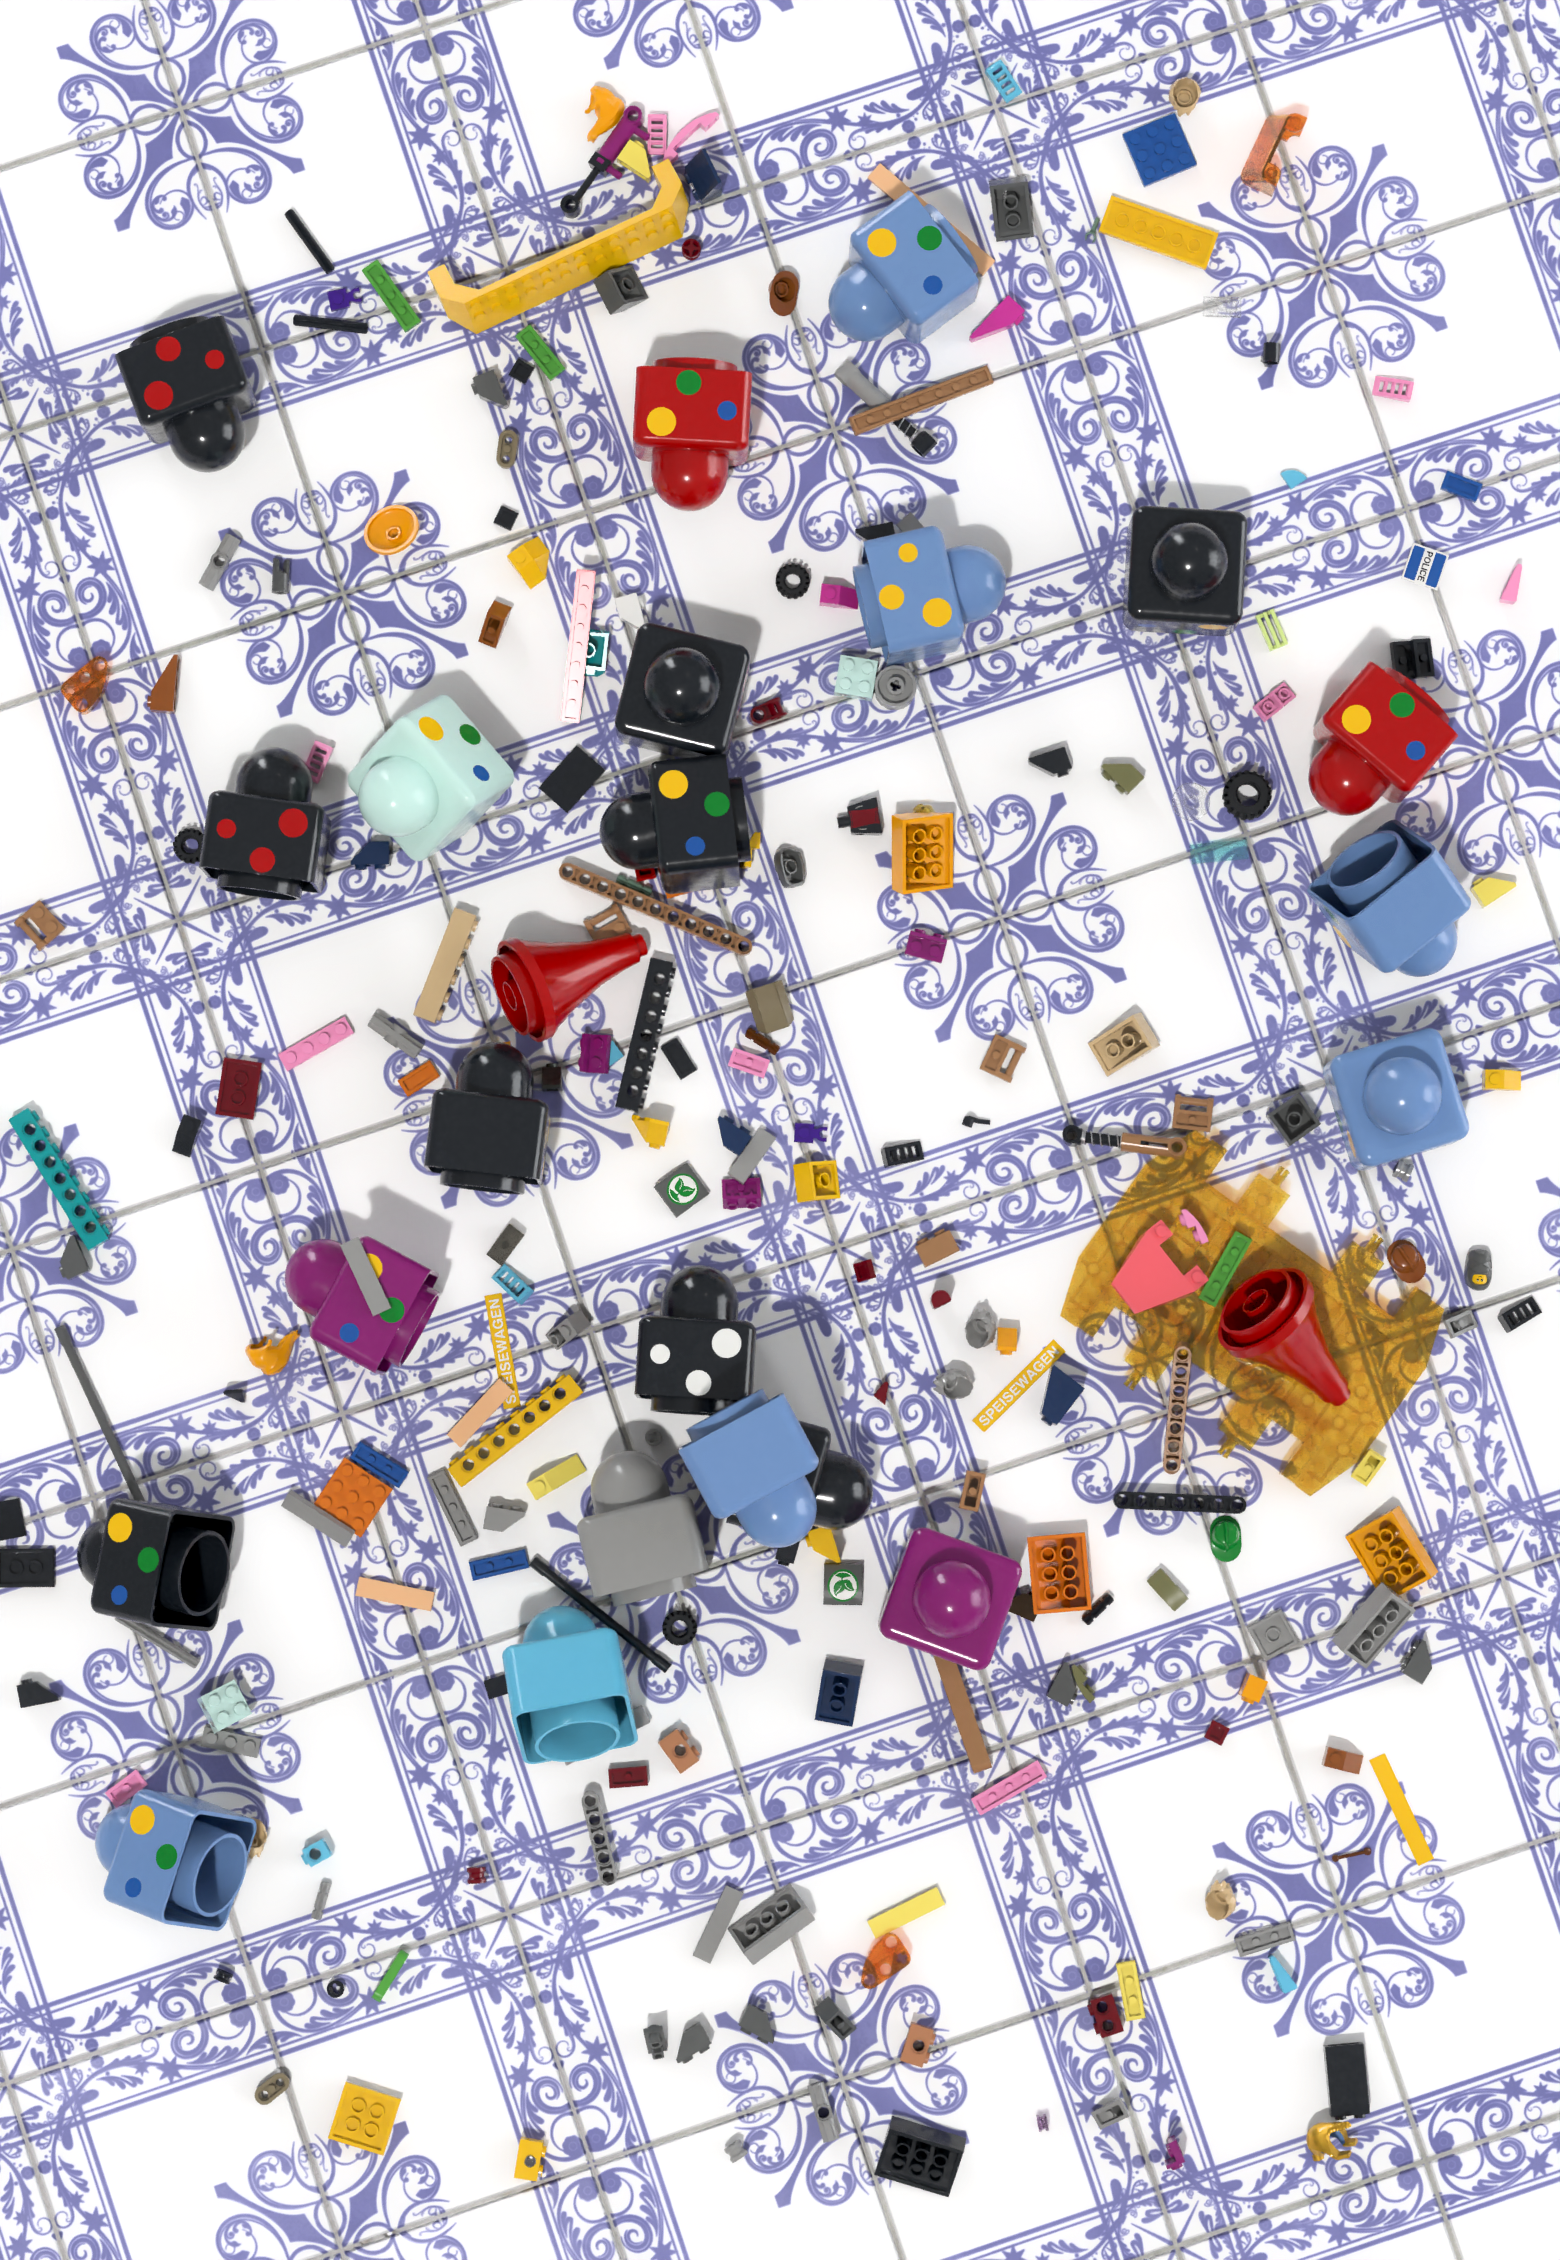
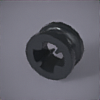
(223, 1976)
(332, 1994)

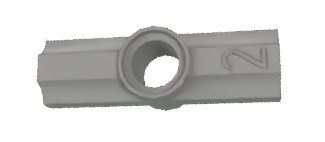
(214, 573)
(395, 1035)
(820, 2099)

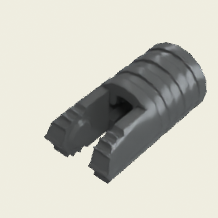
(280, 580)

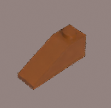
(165, 690)

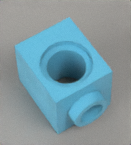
(323, 1848)

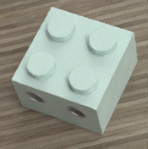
(856, 678)
(224, 1706)

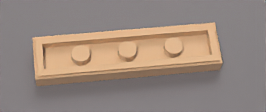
(480, 1412)
(395, 1593)

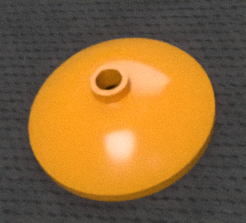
(391, 530)

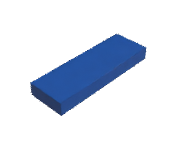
(379, 1464)
(499, 1564)

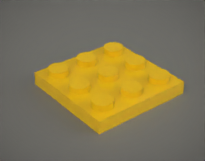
(364, 2118)

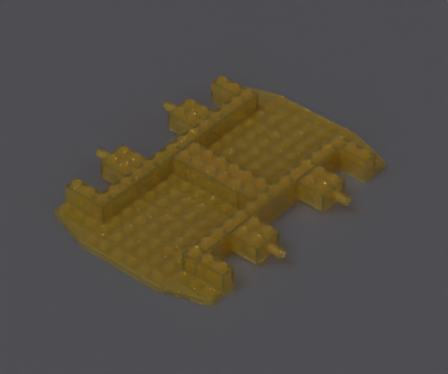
(1372, 1349)

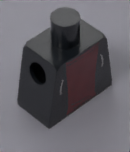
(862, 818)

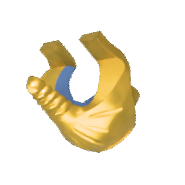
(1319, 2141)

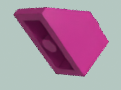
(838, 597)

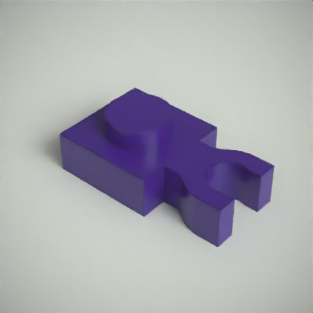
(340, 299)
(806, 1133)

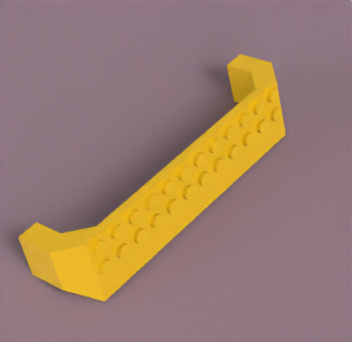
(571, 267)

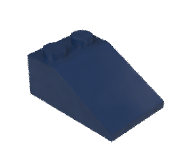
(703, 178)
(838, 1692)

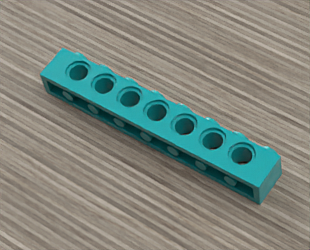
(19, 1124)

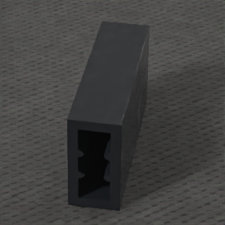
(1346, 2080)

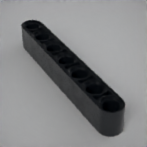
(1188, 1502)

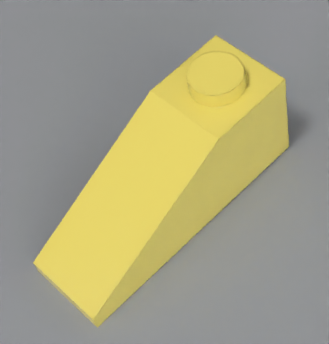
(556, 1477)

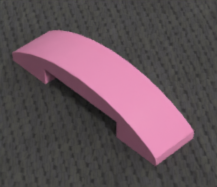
(705, 122)

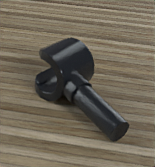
(969, 1120)

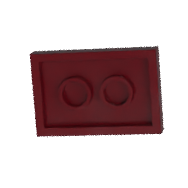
(238, 1088)

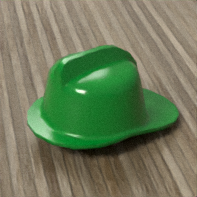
(1225, 1538)

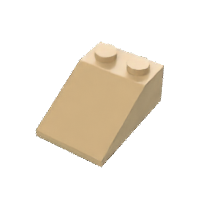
(1124, 1044)

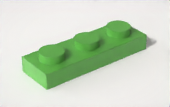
(540, 352)

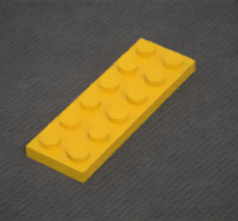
(1158, 232)

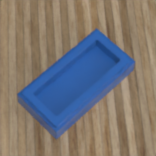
(1461, 486)

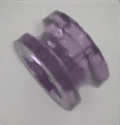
(1042, 2122)

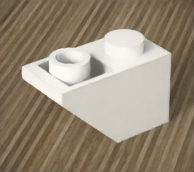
(630, 610)

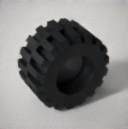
(1257, 782)

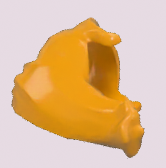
(607, 109)
(271, 1358)

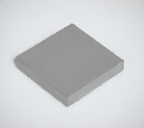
(1273, 1635)

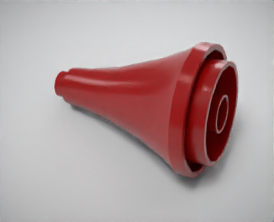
(548, 980)
(1277, 1325)

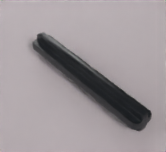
(309, 241)
(331, 324)

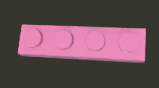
(316, 1044)
(1008, 1787)

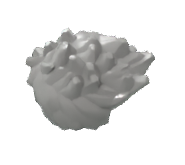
(980, 1329)
(953, 1384)

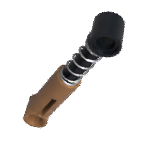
(1127, 1142)

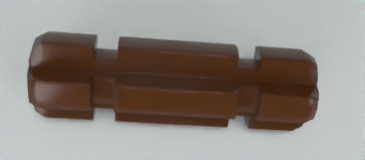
(762, 1041)

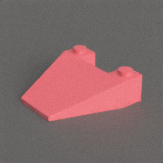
(1150, 1276)

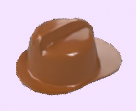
(783, 293)
(1406, 1261)

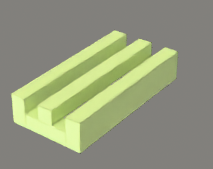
(1265, 615)

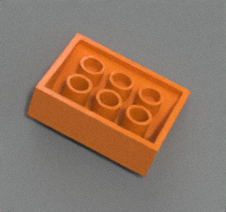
(1059, 1573)

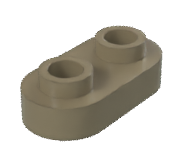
(507, 449)
(272, 2088)

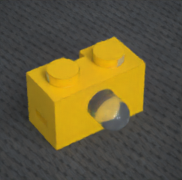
(529, 2158)

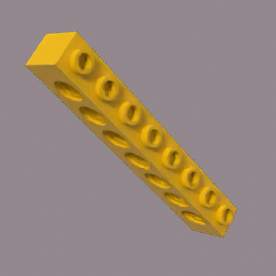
(464, 1476)

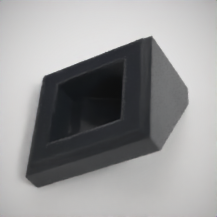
(237, 1394)

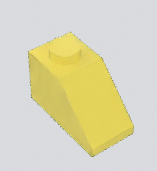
(635, 159)
(1490, 889)

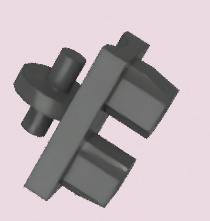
(655, 2041)

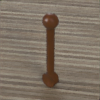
(1367, 1851)

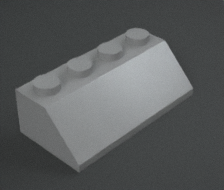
(1373, 1625)
(771, 1924)

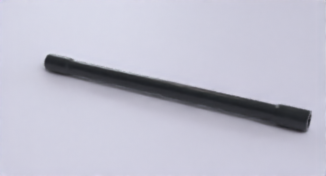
(544, 1570)

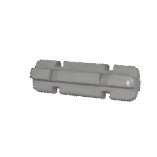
(321, 1900)

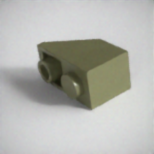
(1123, 775)

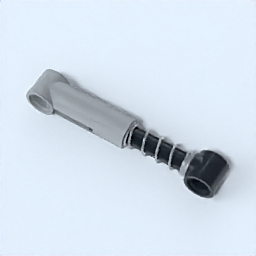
(851, 377)

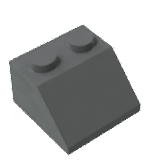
(620, 289)

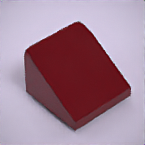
(881, 1393)

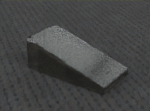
(505, 1244)

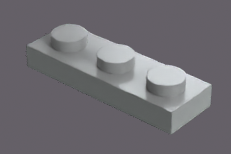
(231, 1742)

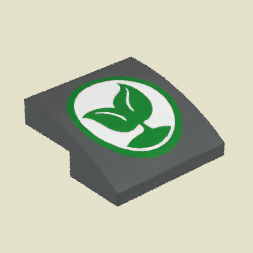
(681, 1190)
(842, 1584)

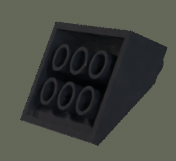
(920, 2156)

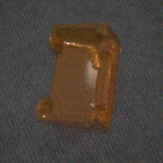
(1258, 170)

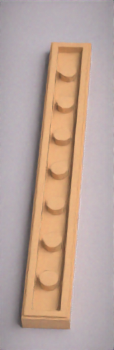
(895, 188)

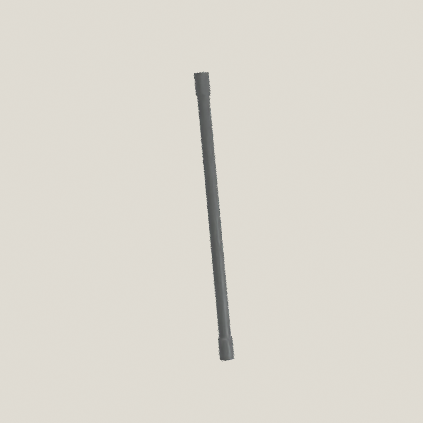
(66, 1342)

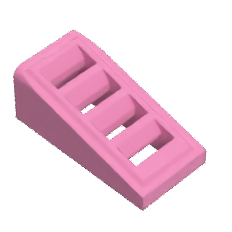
(657, 118)
(1402, 383)
(1510, 592)
(324, 747)

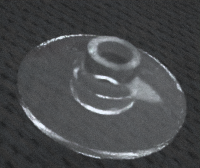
(1197, 794)

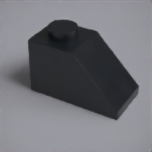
(875, 531)
(1052, 762)
(187, 1135)
(787, 1554)
(35, 1693)

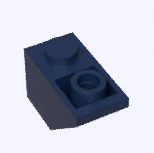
(374, 855)
(732, 1137)

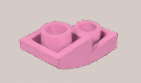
(1274, 702)
(1188, 1220)

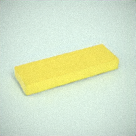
(1130, 1990)

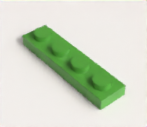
(391, 296)
(1225, 1269)

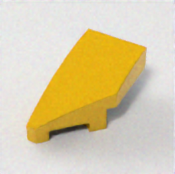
(754, 845)

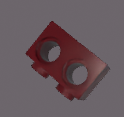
(1109, 2014)

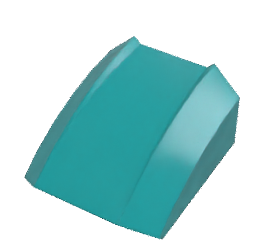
(597, 652)

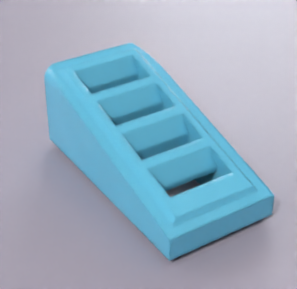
(1008, 77)
(524, 1295)
(1284, 1980)

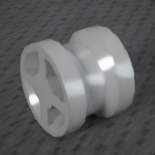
(1403, 1170)
(735, 2151)

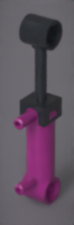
(602, 161)

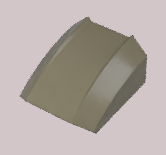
(770, 1007)

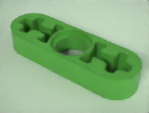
(390, 1975)

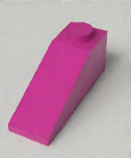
(1002, 318)

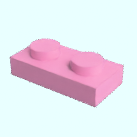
(748, 1063)
(126, 1788)

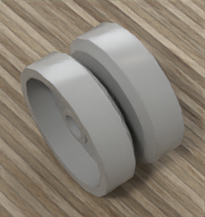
(896, 676)

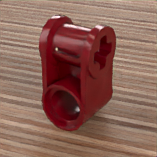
(768, 711)

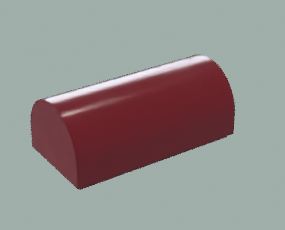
(939, 1299)

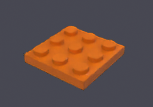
(353, 1496)

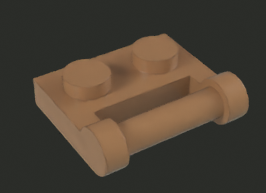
(45, 922)
(614, 928)
(996, 1055)
(1192, 1119)

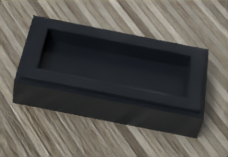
(678, 1058)

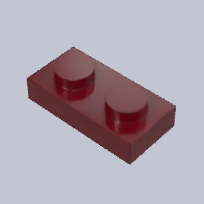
(628, 1777)

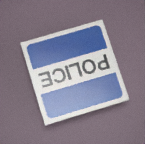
(1425, 566)

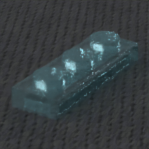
(1219, 851)

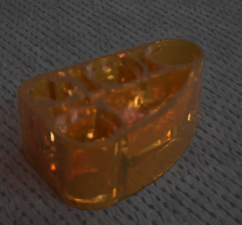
(90, 691)
(883, 1954)

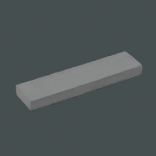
(365, 1276)
(452, 1507)
(318, 1518)
(718, 1924)

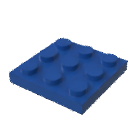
(1159, 150)

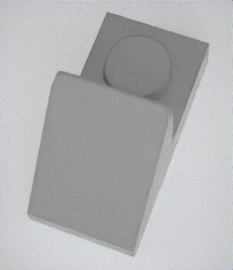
(1460, 1323)
(1110, 2113)

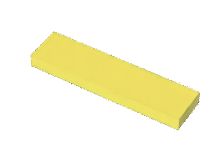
(906, 1912)

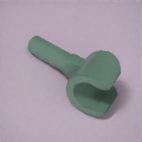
(1093, 229)

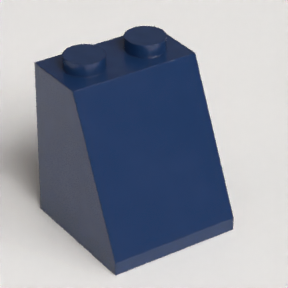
(1059, 1396)

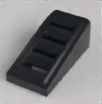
(886, 1156)
(1505, 1322)

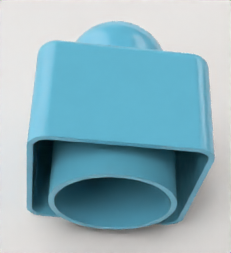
(568, 1689)

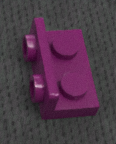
(926, 946)
(594, 1053)
(741, 1196)
(1175, 2153)

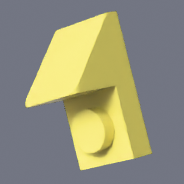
(1368, 1467)

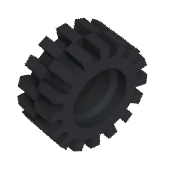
(792, 592)
(179, 845)
(691, 1628)

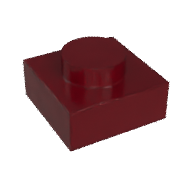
(864, 1270)
(1216, 1732)

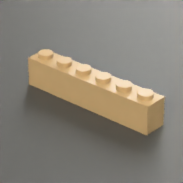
(445, 965)

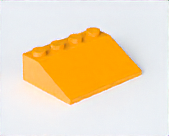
(922, 852)
(1392, 1552)

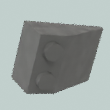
(1011, 208)

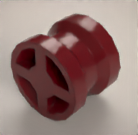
(691, 245)
(476, 1875)

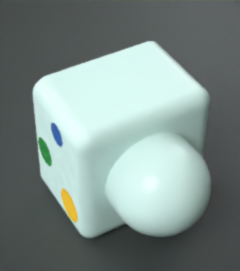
(429, 778)

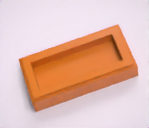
(418, 1078)

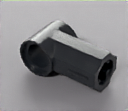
(1270, 354)

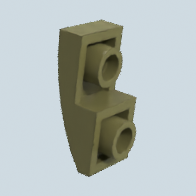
(1167, 1589)
(1079, 1677)

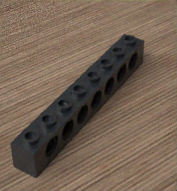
(655, 968)

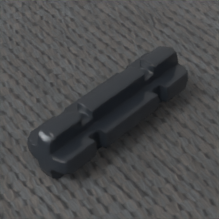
(1097, 1609)

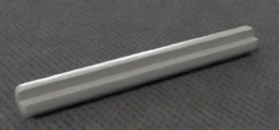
(161, 1642)

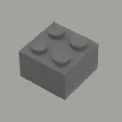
(1293, 1120)

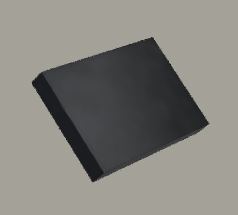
(572, 779)
(27, 1567)

